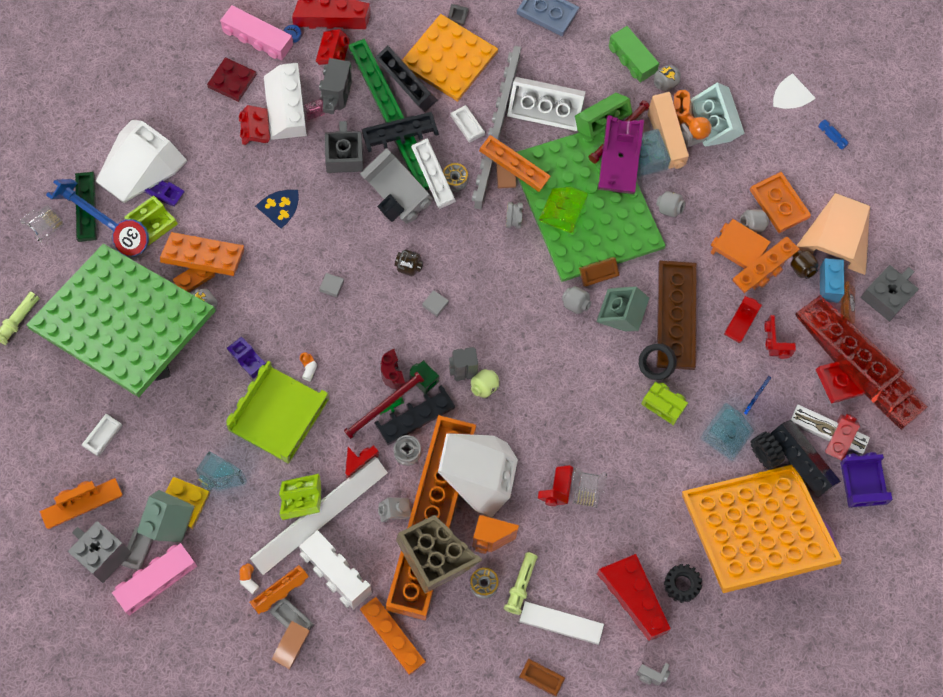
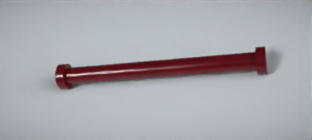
(644, 106)
(383, 405)

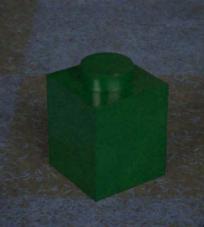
(430, 377)

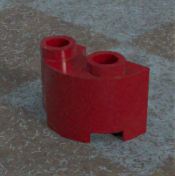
(389, 374)

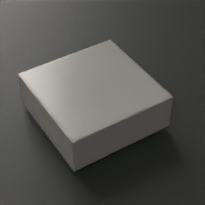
(331, 285)
(435, 303)

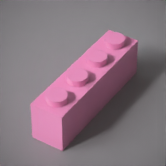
(256, 33)
(154, 579)

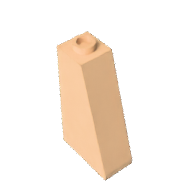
(664, 117)

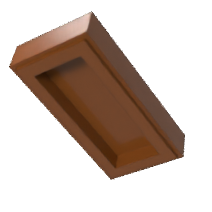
(599, 271)
(542, 677)

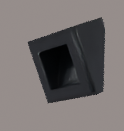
(390, 208)

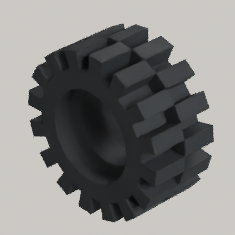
(767, 450)
(691, 574)

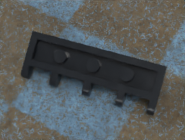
(399, 130)
(416, 416)

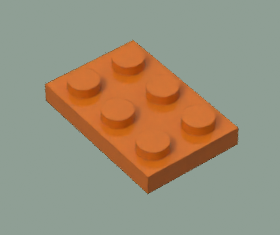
(780, 202)

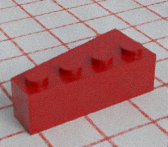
(331, 14)
(633, 591)

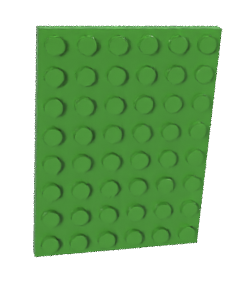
(611, 221)
(121, 319)

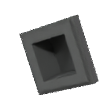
(458, 14)

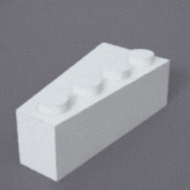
(335, 570)

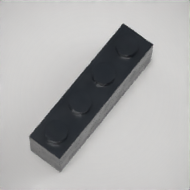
(406, 78)
(805, 458)

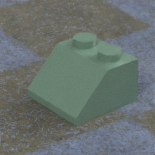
(623, 308)
(165, 517)

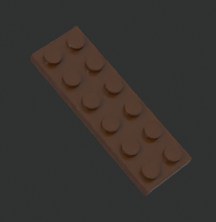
(677, 313)

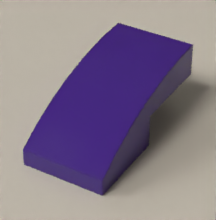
(166, 193)
(246, 356)

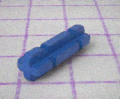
(833, 134)

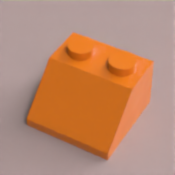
(493, 534)

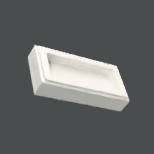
(467, 124)
(102, 435)

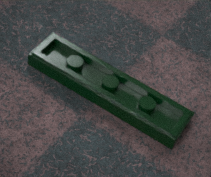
(84, 221)

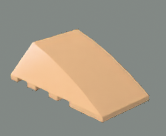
(841, 232)

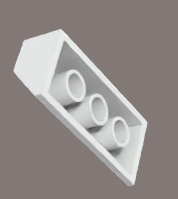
(285, 102)
(545, 103)

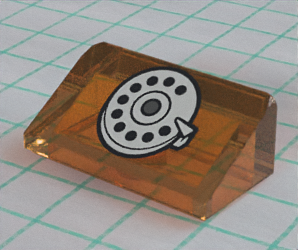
(848, 302)

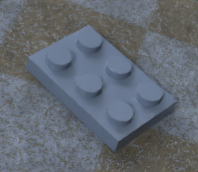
(550, 14)

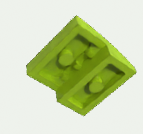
(154, 218)
(300, 496)

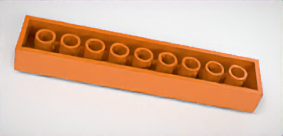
(435, 498)

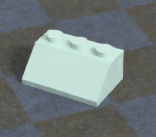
(719, 108)

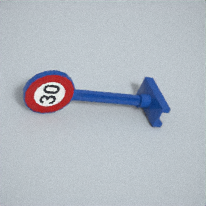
(128, 236)

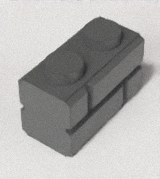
(463, 363)

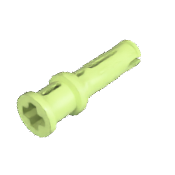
(11, 325)
(518, 592)

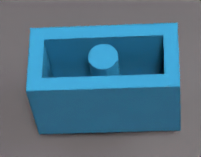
(832, 280)

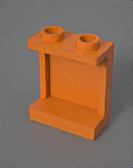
(739, 244)

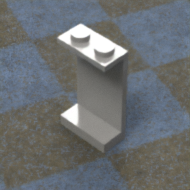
(392, 178)

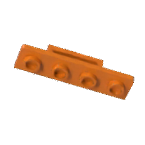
(766, 266)
(80, 501)

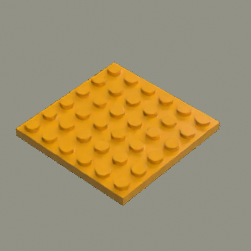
(760, 528)

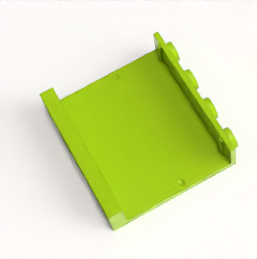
(276, 413)

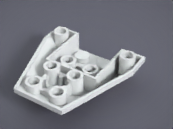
(138, 161)
(479, 470)

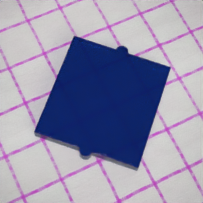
(759, 392)

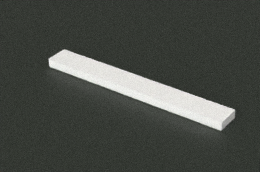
(309, 524)

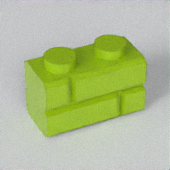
(664, 402)

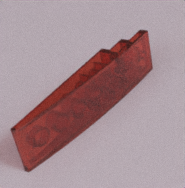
(862, 362)

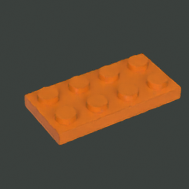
(202, 254)

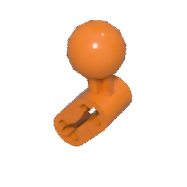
(699, 126)

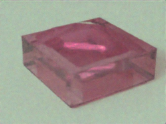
(314, 109)

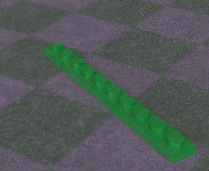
(385, 102)

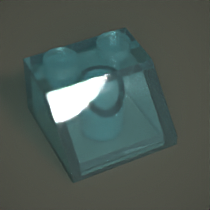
(653, 154)
(727, 432)
(219, 474)

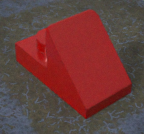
(354, 463)

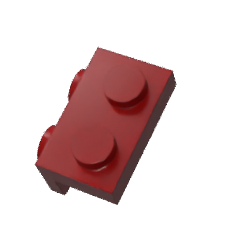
(332, 45)
(254, 124)

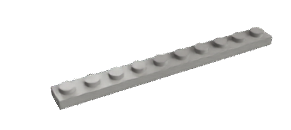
(498, 120)

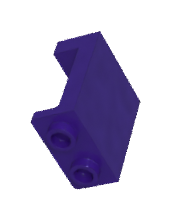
(864, 480)

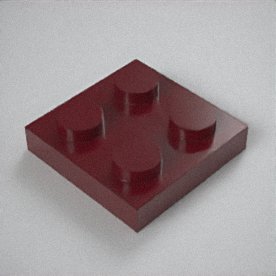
(231, 79)

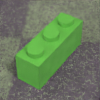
(633, 54)
(593, 119)

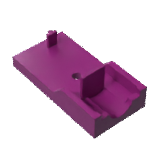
(617, 172)

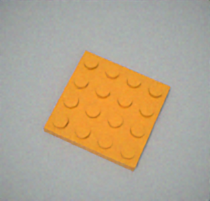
(449, 57)

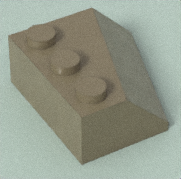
(435, 553)

